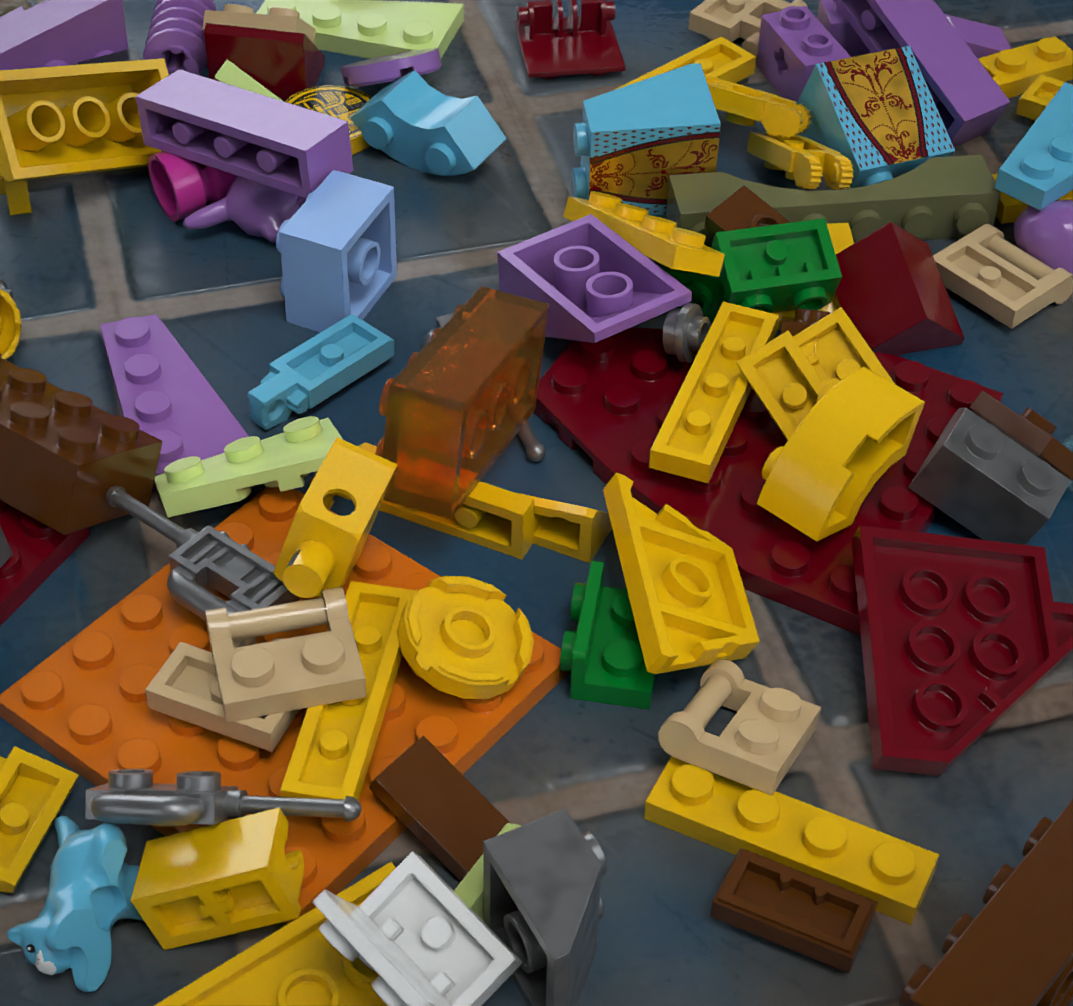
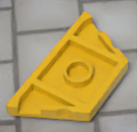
(679, 585)

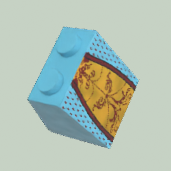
(875, 114)
(645, 134)

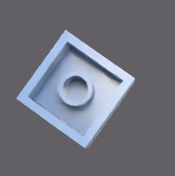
(338, 251)

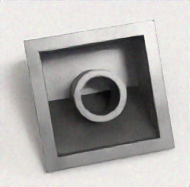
(988, 481)
(546, 905)

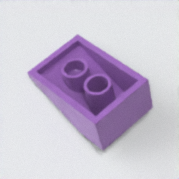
(589, 279)

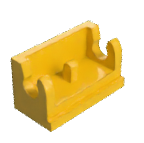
(219, 880)

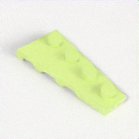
(376, 26)

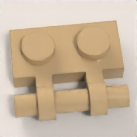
(735, 19)

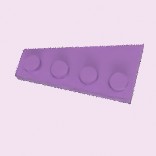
(166, 391)

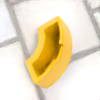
(839, 453)

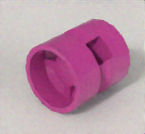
(186, 185)

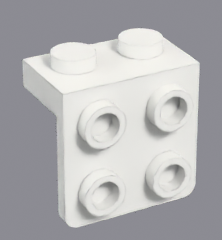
(419, 940)

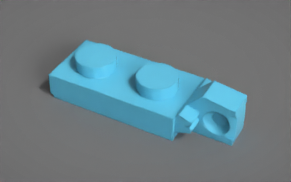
(318, 370)

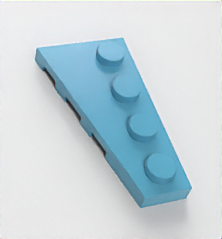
(1043, 160)

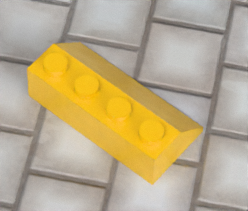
(74, 118)

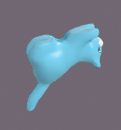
(84, 901)

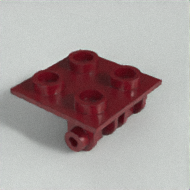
(568, 43)

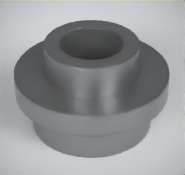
(685, 332)

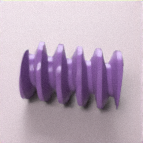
(178, 34)

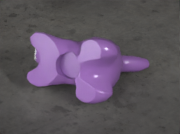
(252, 206)

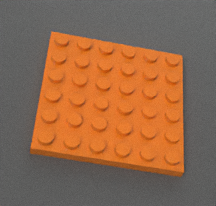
(95, 716)

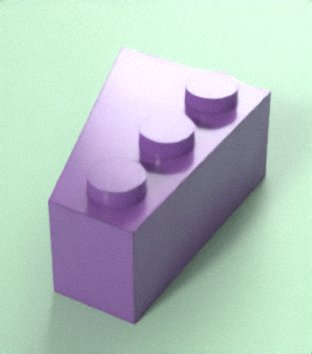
(61, 33)

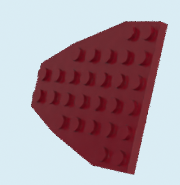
(614, 402)

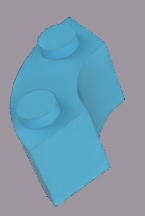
(428, 128)

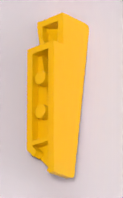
(513, 522)

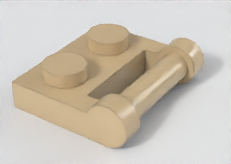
(1001, 276)
(287, 671)
(757, 742)

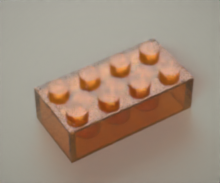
(462, 400)

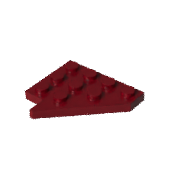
(950, 639)

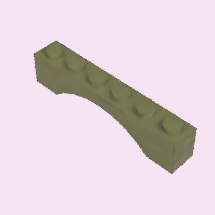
(931, 202)

